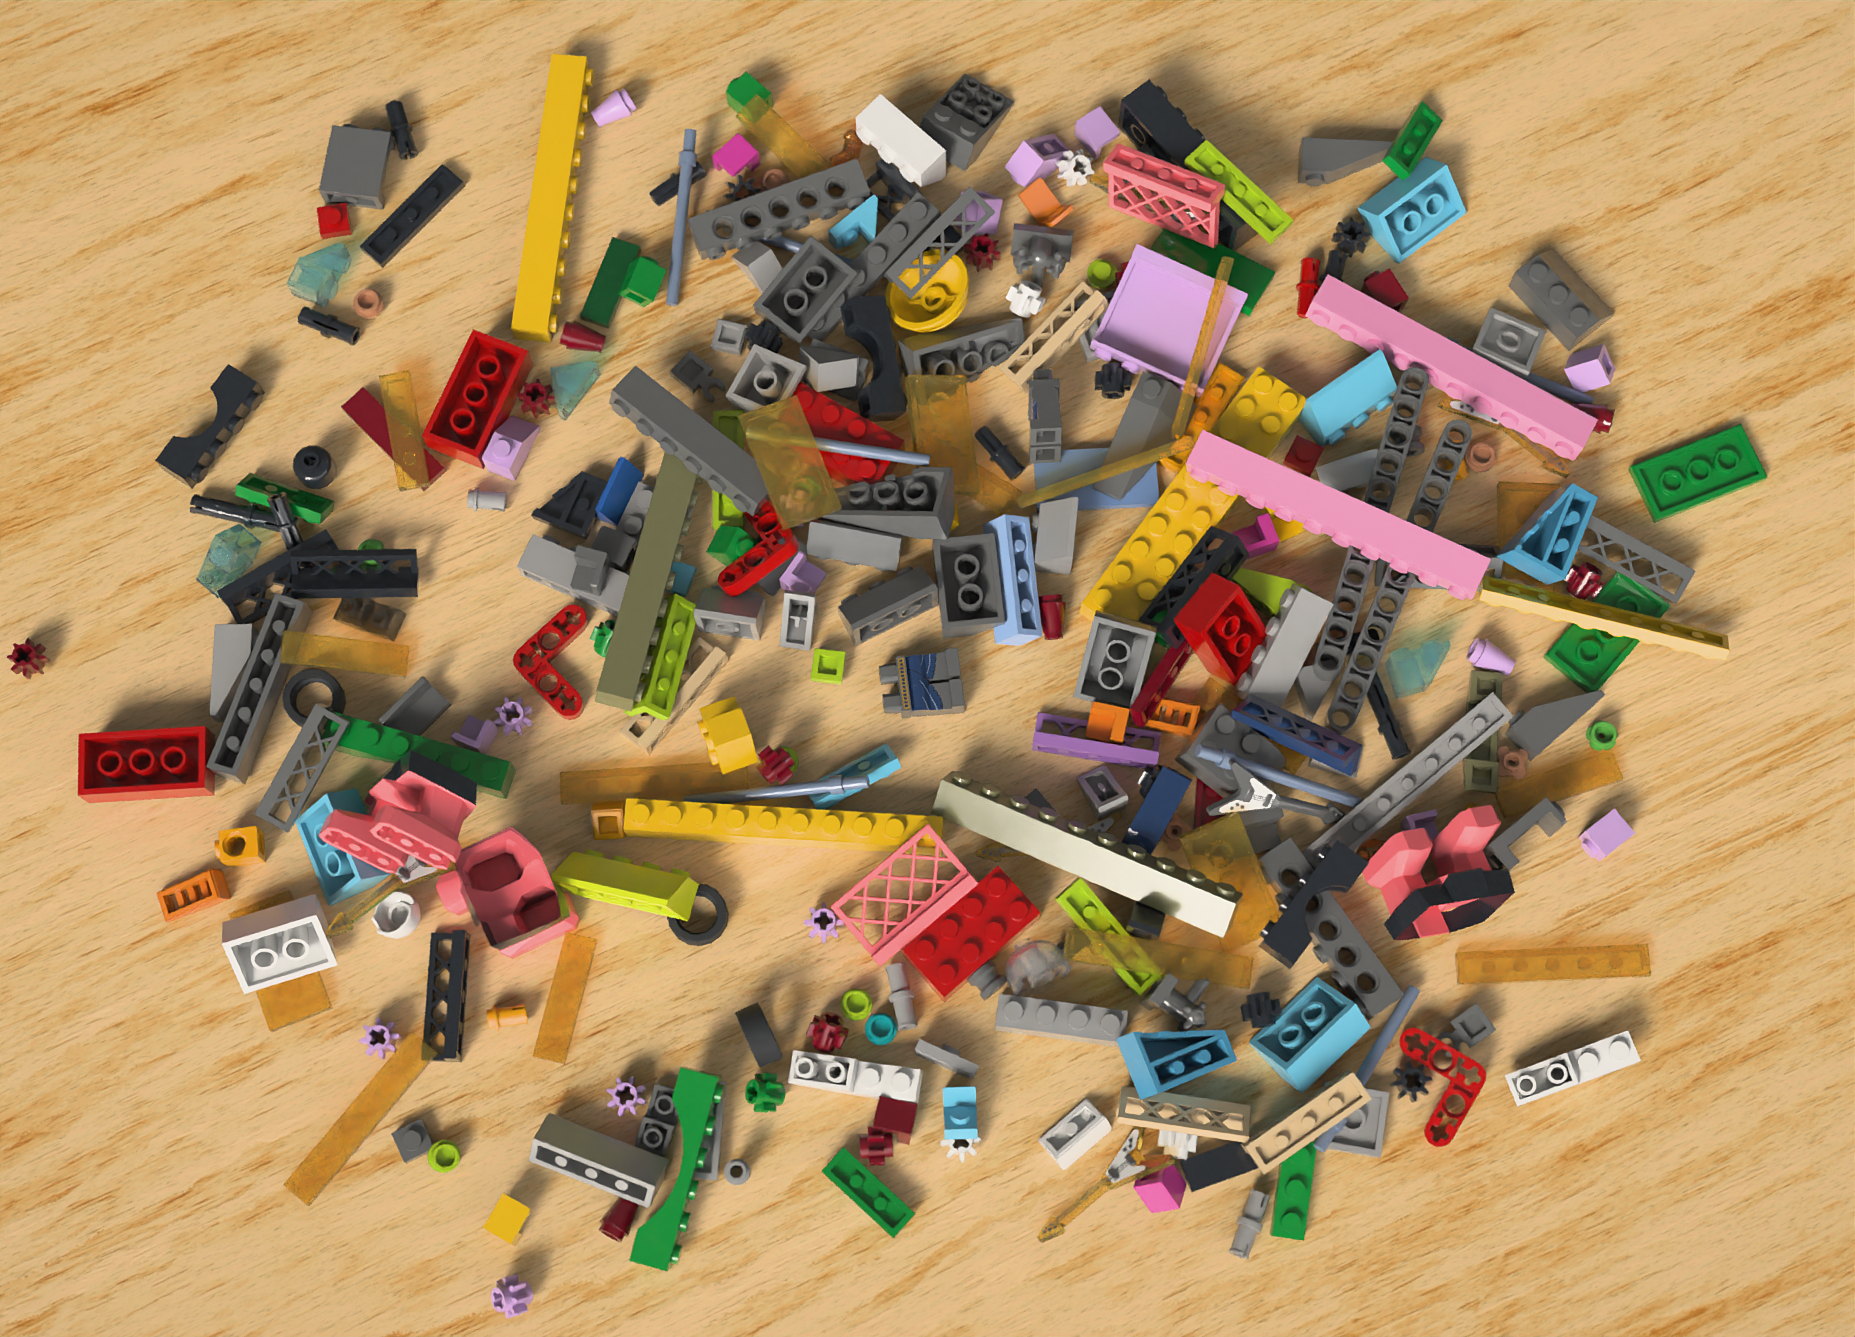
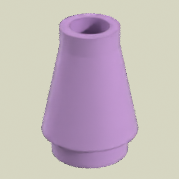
(614, 108)
(1489, 657)

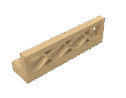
(1059, 341)
(699, 679)
(1185, 1114)
(1306, 1121)

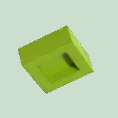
(828, 666)

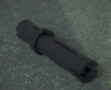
(249, 515)
(1388, 724)

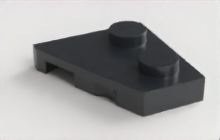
(573, 505)

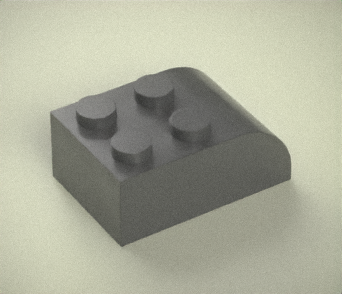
(1114, 660)
(1222, 731)

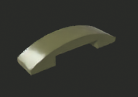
(1480, 765)

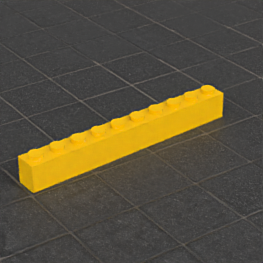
(551, 198)
(777, 826)

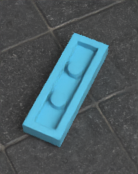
(875, 764)

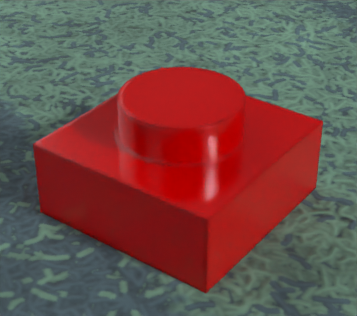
(334, 221)
(1303, 455)

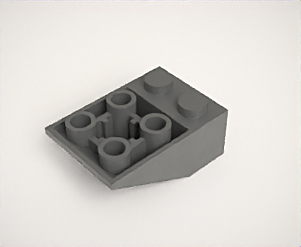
(965, 120)

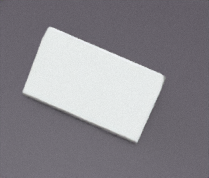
(1075, 1134)

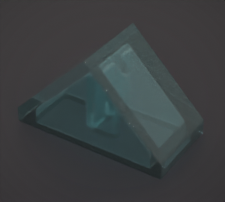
(572, 384)

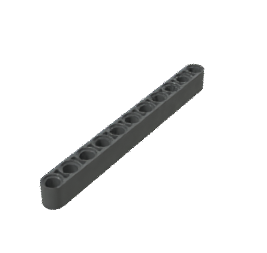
(1382, 481)
(1395, 591)

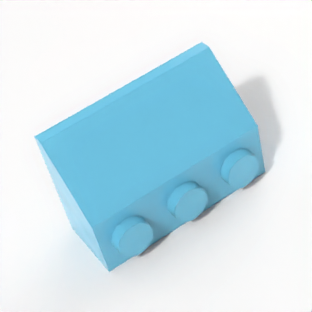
(1413, 210)
(1349, 400)
(336, 870)
(1310, 1034)

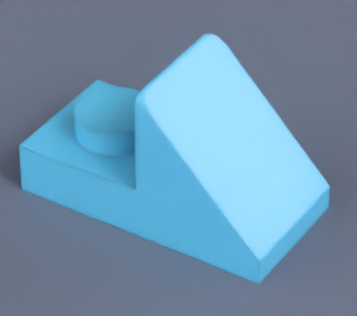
(861, 220)
(960, 1112)

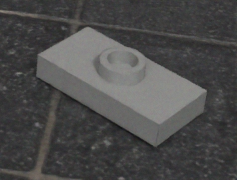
(946, 1057)

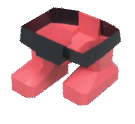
(412, 812)
(1462, 883)
(508, 894)

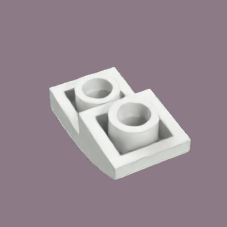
(1349, 471)

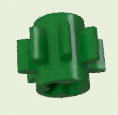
(602, 636)
(765, 1092)

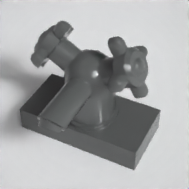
(1041, 249)
(1175, 1004)

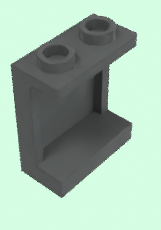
(356, 166)
(1546, 815)

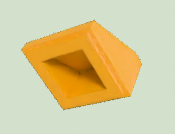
(608, 820)

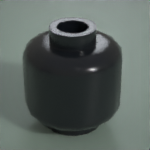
(314, 467)

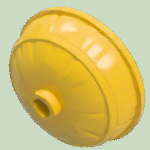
(937, 301)

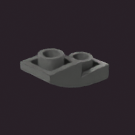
(659, 1122)

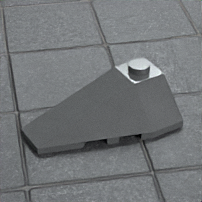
(961, 349)
(1142, 428)
(906, 505)

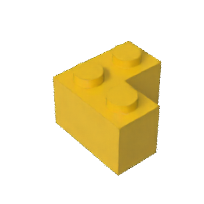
(727, 735)

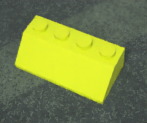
(627, 884)

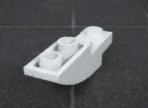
(1572, 1068)
(855, 1076)

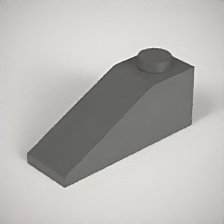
(1333, 159)
(1546, 722)

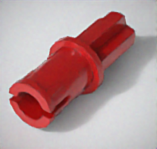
(1307, 285)

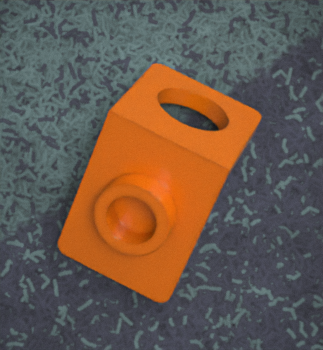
(1043, 204)

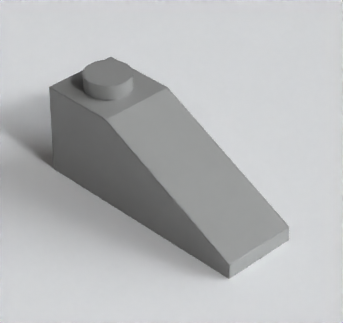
(230, 657)

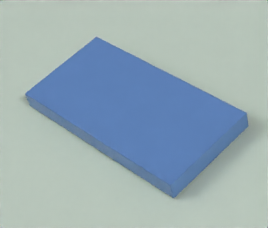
(1080, 461)

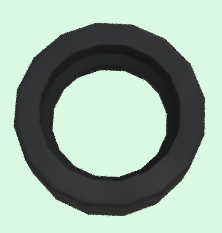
(304, 678)
(712, 933)
(758, 1034)

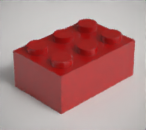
(1221, 628)

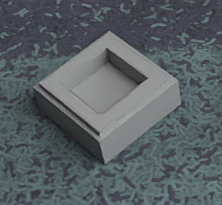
(729, 337)

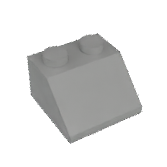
(764, 380)
(1055, 536)
(728, 615)

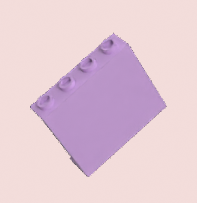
(1159, 318)

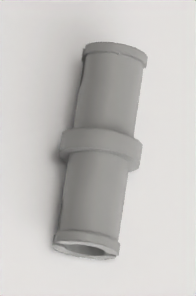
(901, 996)
(1249, 1224)

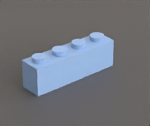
(1016, 580)

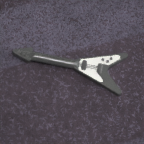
(1257, 795)

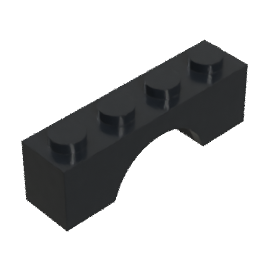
(869, 323)
(192, 456)
(1289, 935)

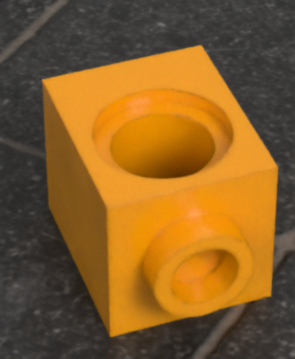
(254, 846)

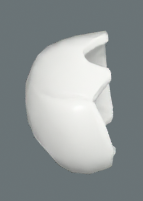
(397, 915)

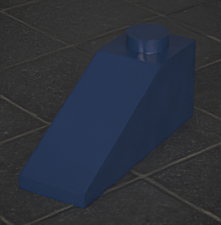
(1157, 809)

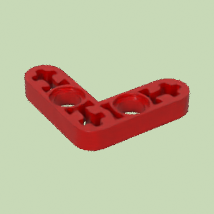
(733, 578)
(542, 665)
(1456, 1085)

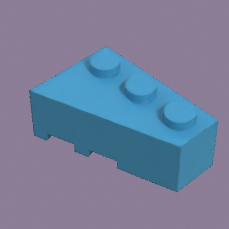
(1551, 535)
(1172, 1058)

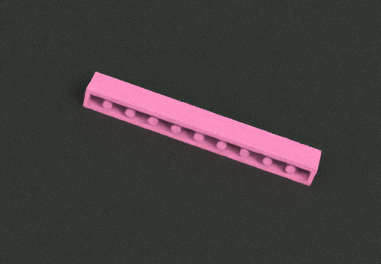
(1452, 368)
(1337, 515)

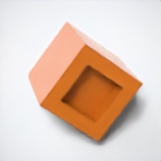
(1107, 723)

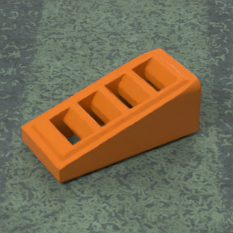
(1184, 708)
(212, 887)

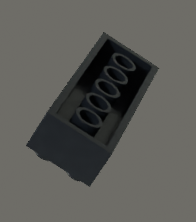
(1153, 120)

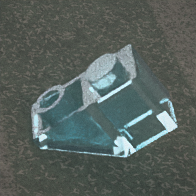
(318, 274)
(228, 558)
(1415, 669)

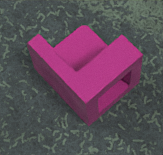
(736, 156)
(1259, 537)
(1161, 1189)

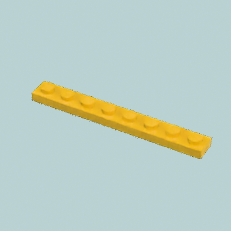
(1603, 617)

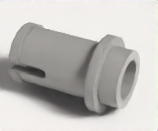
(486, 500)
(728, 1171)

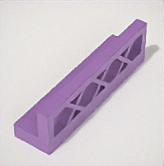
(1095, 750)

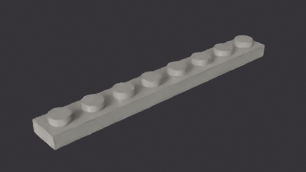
(1414, 777)

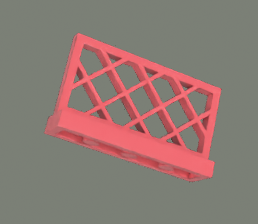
(1169, 183)
(919, 918)

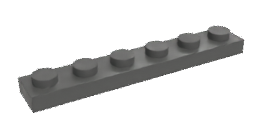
(880, 256)

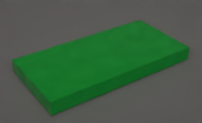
(1245, 273)
(1697, 473)
(1593, 654)

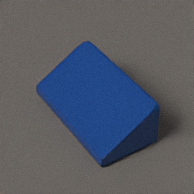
(618, 491)

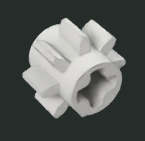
(1066, 167)
(1025, 298)
(1177, 1143)
(961, 1151)

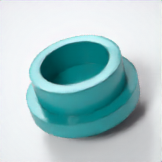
(880, 1029)

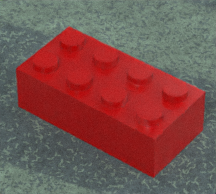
(477, 397)
(835, 422)
(145, 764)
(971, 933)

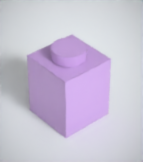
(1605, 835)

